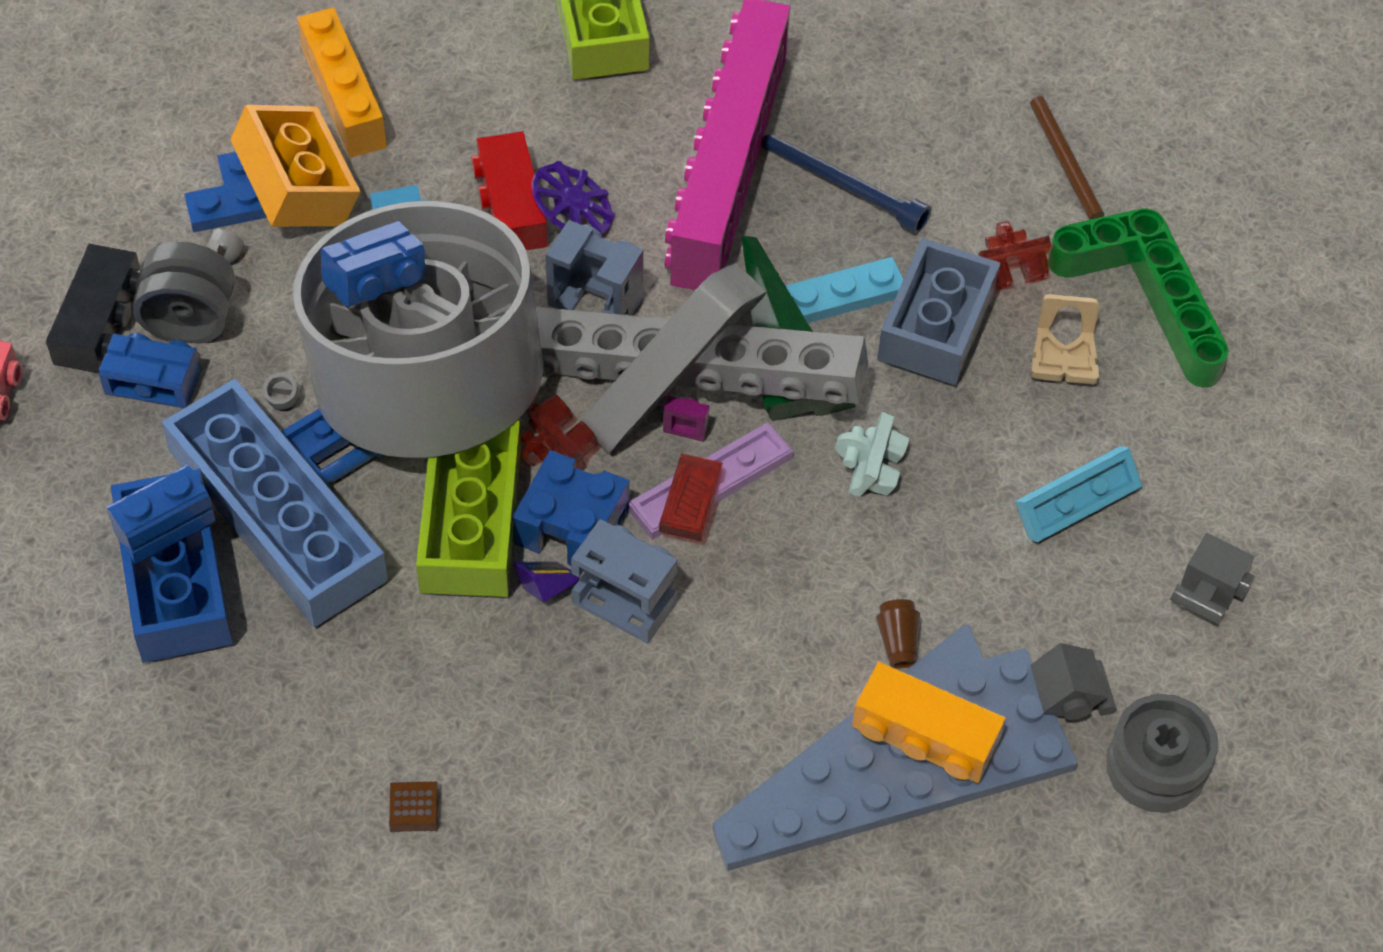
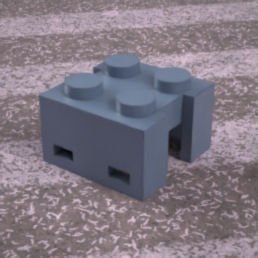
(587, 262)
(627, 577)

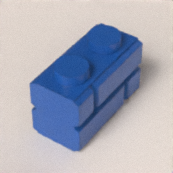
(373, 264)
(150, 370)
(161, 514)

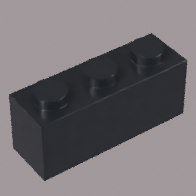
(94, 308)

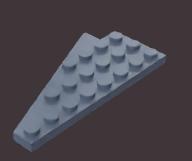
(861, 784)

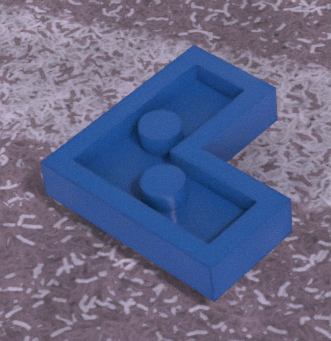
(225, 204)

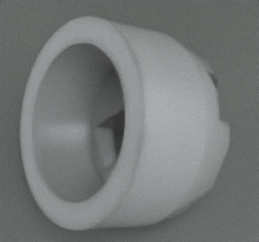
(226, 244)
(281, 384)

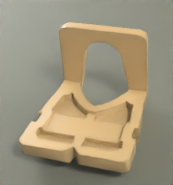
(1072, 361)

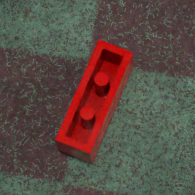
(507, 186)

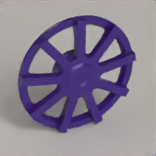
(570, 198)

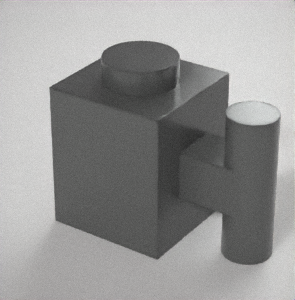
(1214, 578)
(1072, 682)

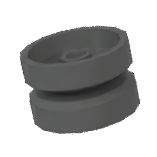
(184, 292)
(1161, 753)

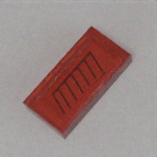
(690, 497)

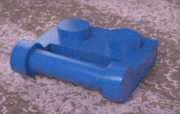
(317, 440)

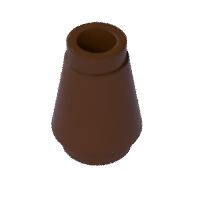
(899, 631)

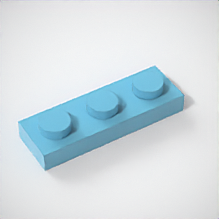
(847, 289)
(1078, 493)

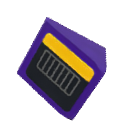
(545, 578)

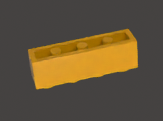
(342, 82)

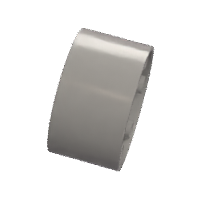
(433, 359)

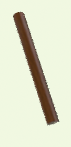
(1066, 158)

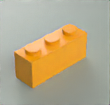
(928, 722)

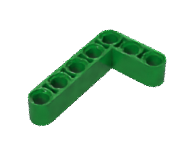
(1147, 244)

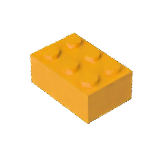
(294, 165)

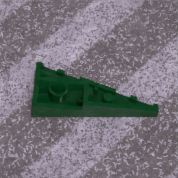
(780, 312)

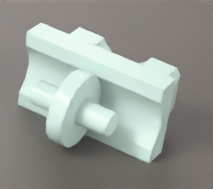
(869, 451)

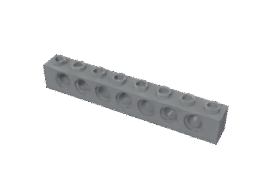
(737, 361)

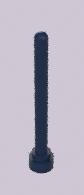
(910, 213)

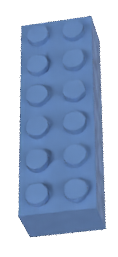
(276, 502)

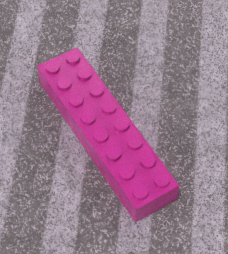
(728, 143)

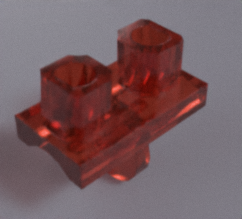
(1010, 253)
(546, 422)

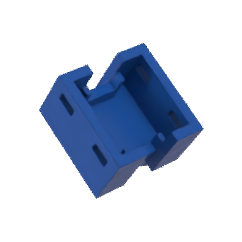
(568, 504)

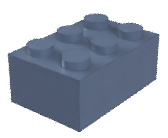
(938, 311)

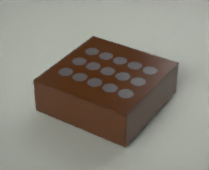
(413, 806)

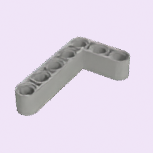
(709, 310)

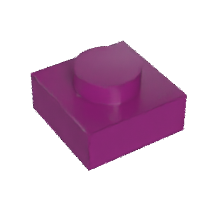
(686, 418)

